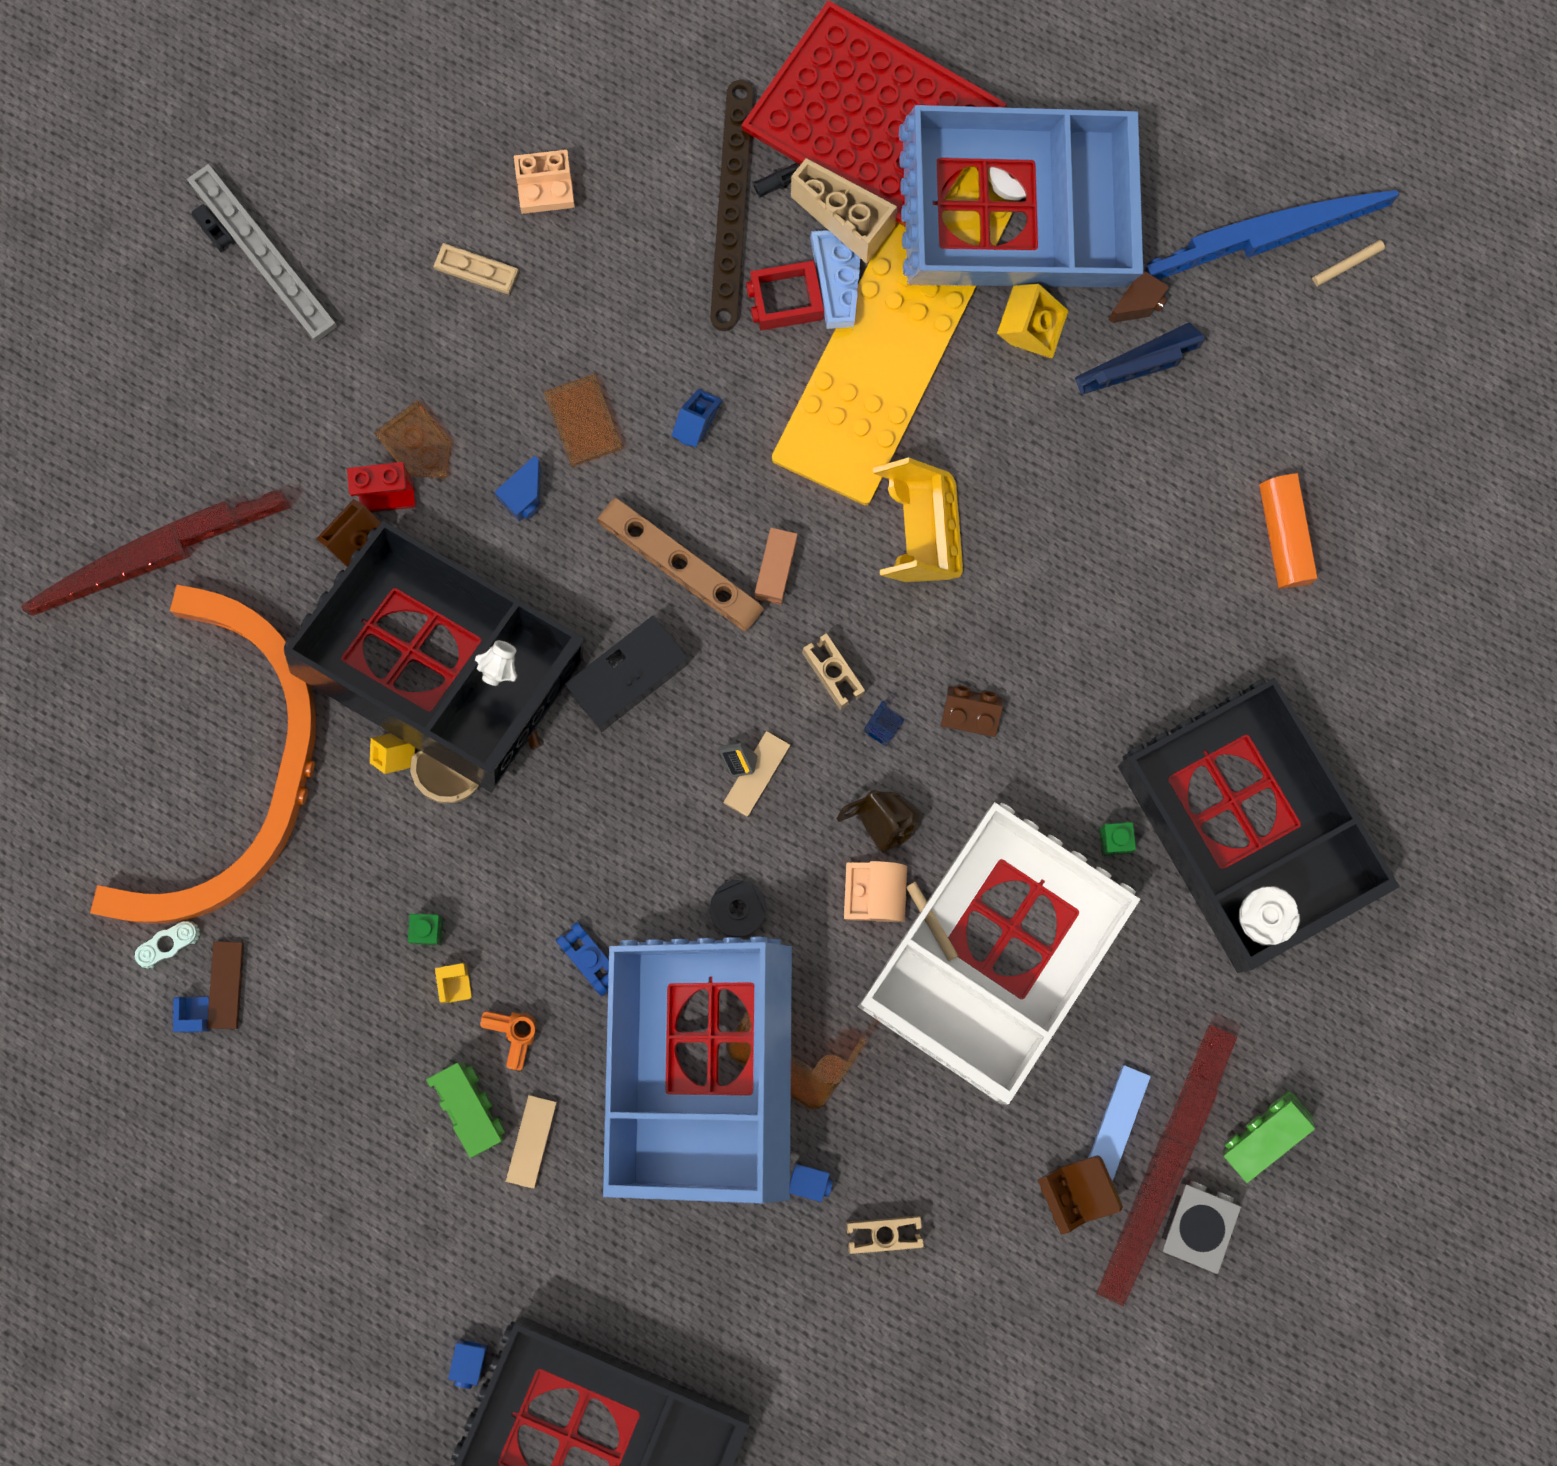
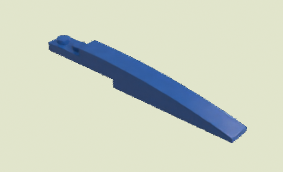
(1269, 231)

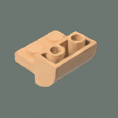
(544, 181)
(875, 891)

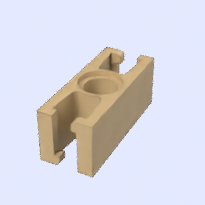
(835, 660)
(893, 1243)

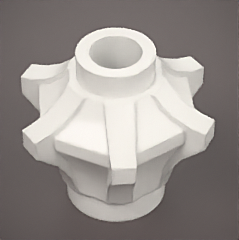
(497, 663)

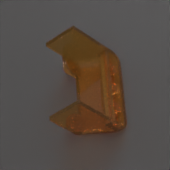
(808, 1085)

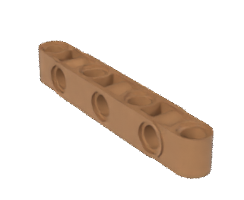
(695, 577)

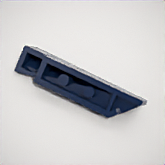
(1143, 360)

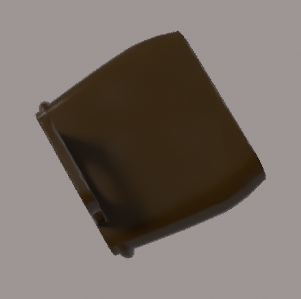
(886, 818)

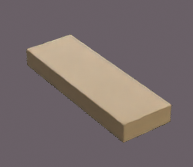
(476, 268)
(750, 787)
(531, 1141)

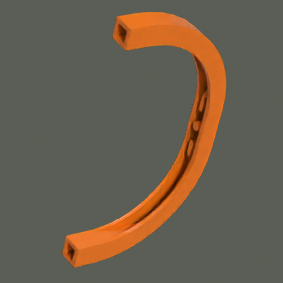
(288, 791)

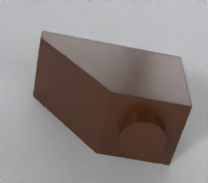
(1140, 299)

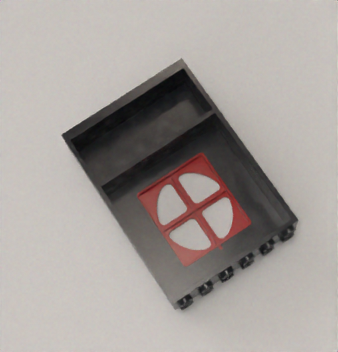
(465, 719)
(1316, 842)
(654, 1416)

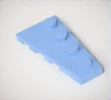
(837, 278)

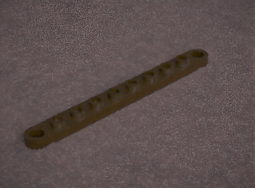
(731, 207)

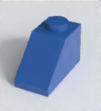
(695, 418)
(522, 491)

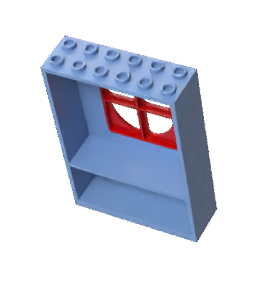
(1077, 184)
(660, 1126)

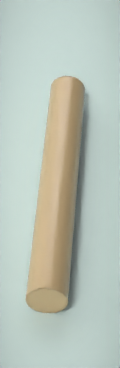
(1348, 263)
(932, 922)

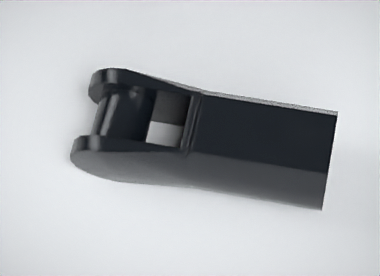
(211, 226)

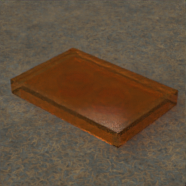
(583, 420)

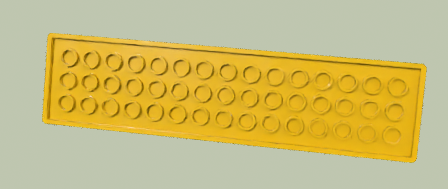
(882, 364)

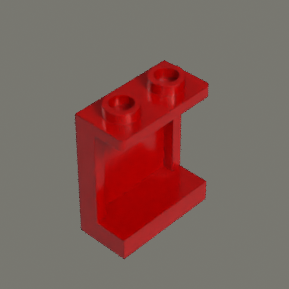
(382, 486)

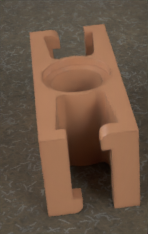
(775, 566)

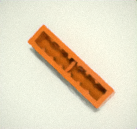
(1288, 531)

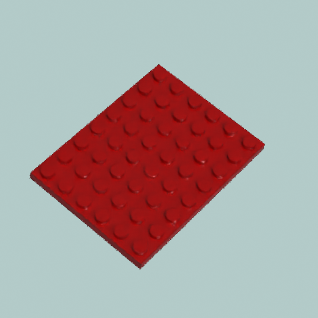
(846, 98)

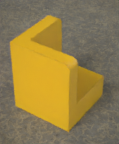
(390, 753)
(453, 983)

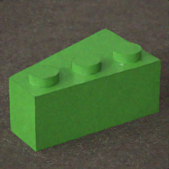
(468, 1108)
(1268, 1136)

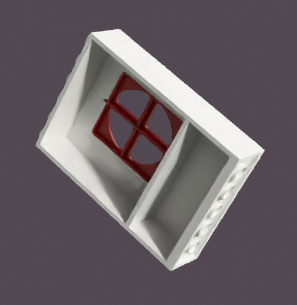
(962, 1010)

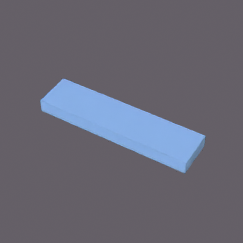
(1119, 1117)

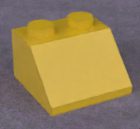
(1033, 320)

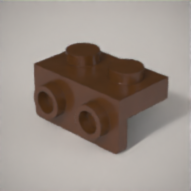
(972, 710)

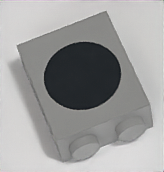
(1199, 1226)

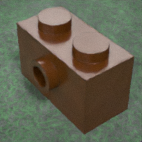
(348, 531)

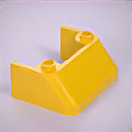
(929, 521)

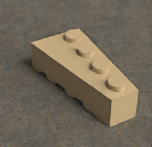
(844, 208)

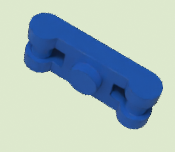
(588, 958)

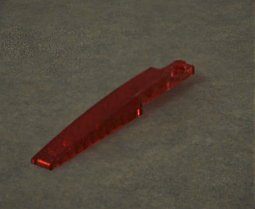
(155, 550)
(1167, 1165)

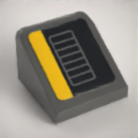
(738, 759)

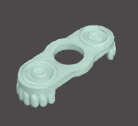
(182, 935)

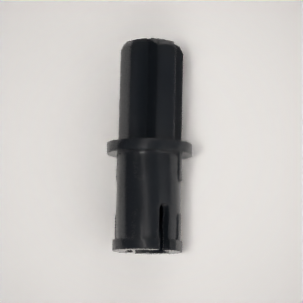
(774, 181)

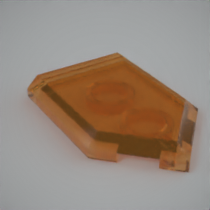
(416, 442)

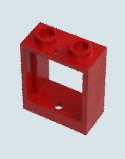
(790, 317)

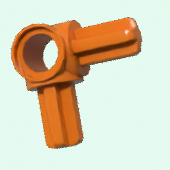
(519, 1042)

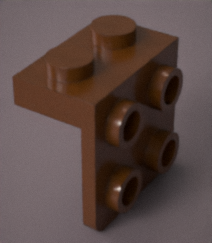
(1080, 1193)

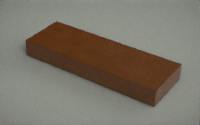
(225, 985)

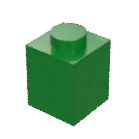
(1117, 839)
(425, 929)

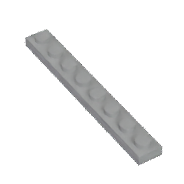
(262, 253)

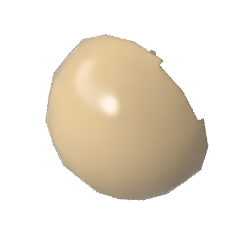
(439, 781)

